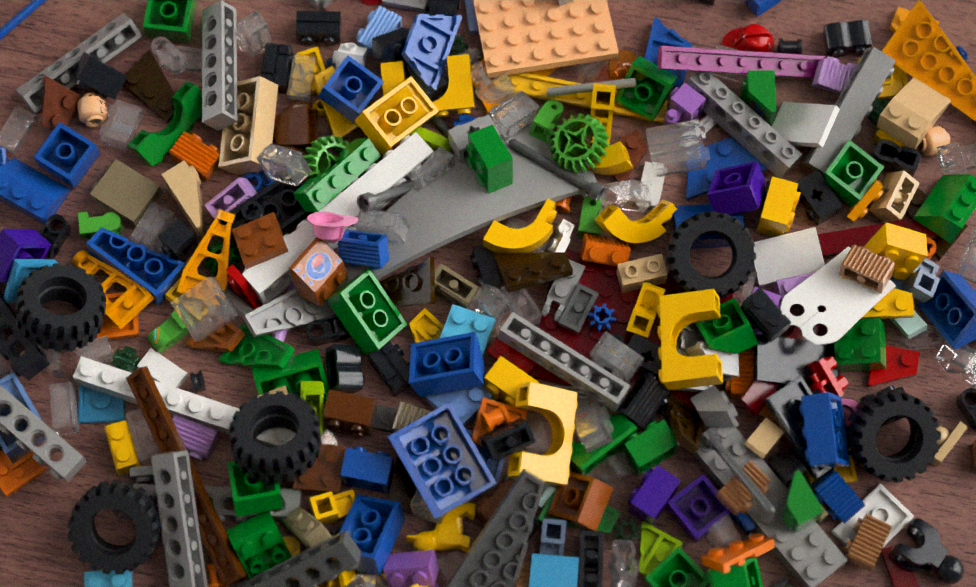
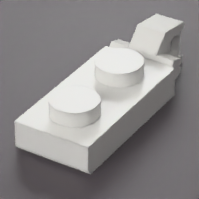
(561, 239)

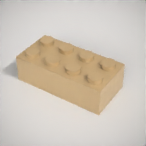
(254, 126)

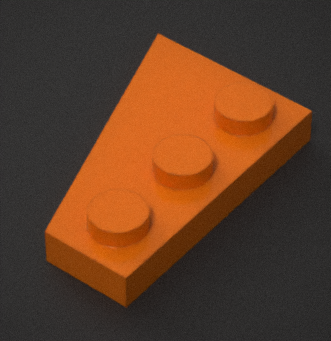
(734, 554)

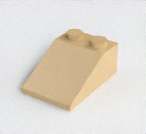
(912, 113)
(184, 187)

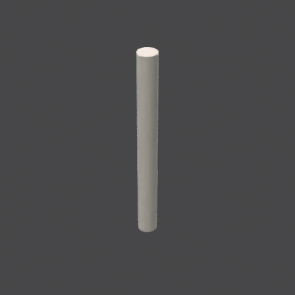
(588, 87)

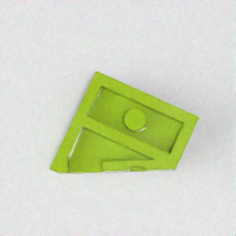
(654, 548)

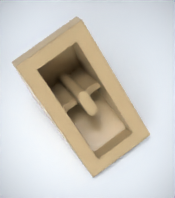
(764, 438)

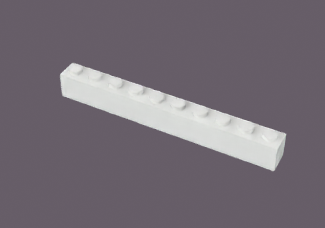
(179, 402)

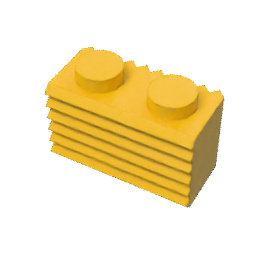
(122, 447)

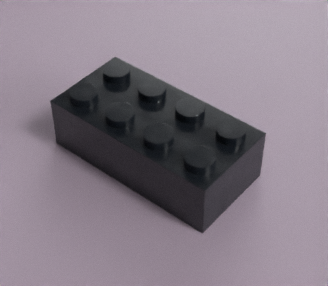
(277, 199)

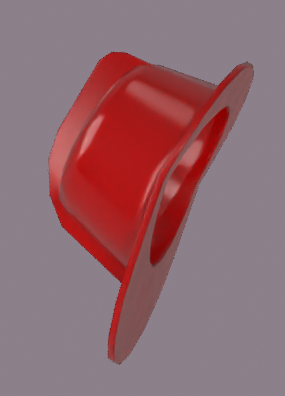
(749, 38)

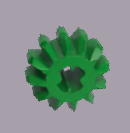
(212, 262)

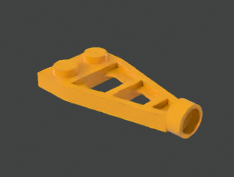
(190, 275)
(129, 303)

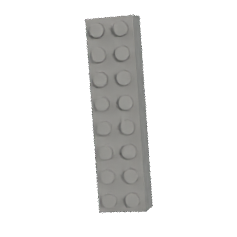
(807, 553)

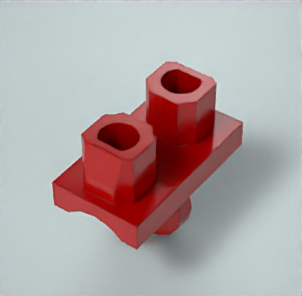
(824, 379)

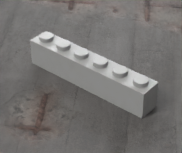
(854, 105)

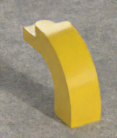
(603, 105)
(614, 162)
(646, 229)
(524, 240)

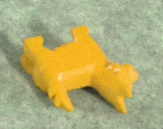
(447, 533)

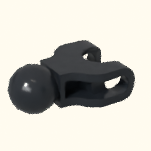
(929, 555)

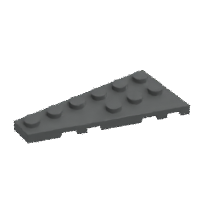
(502, 544)

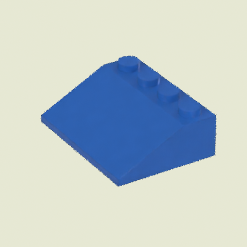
(442, 460)

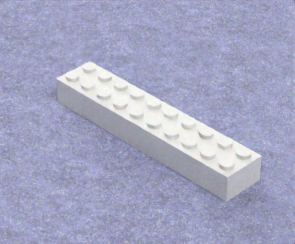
(395, 169)

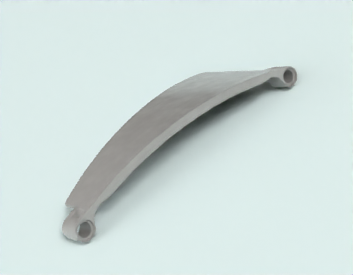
(460, 206)

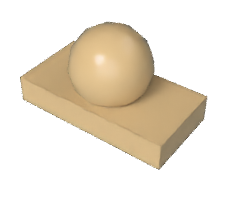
(947, 441)

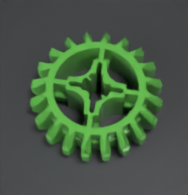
(318, 157)
(571, 158)

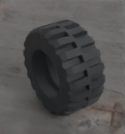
(711, 223)
(55, 330)
(275, 412)
(918, 448)
(98, 551)

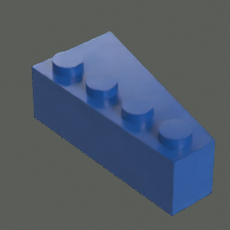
(143, 266)

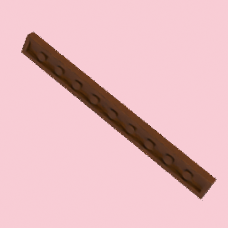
(169, 440)

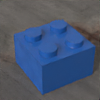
(350, 88)
(67, 155)
(367, 470)

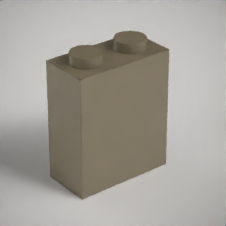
(125, 192)

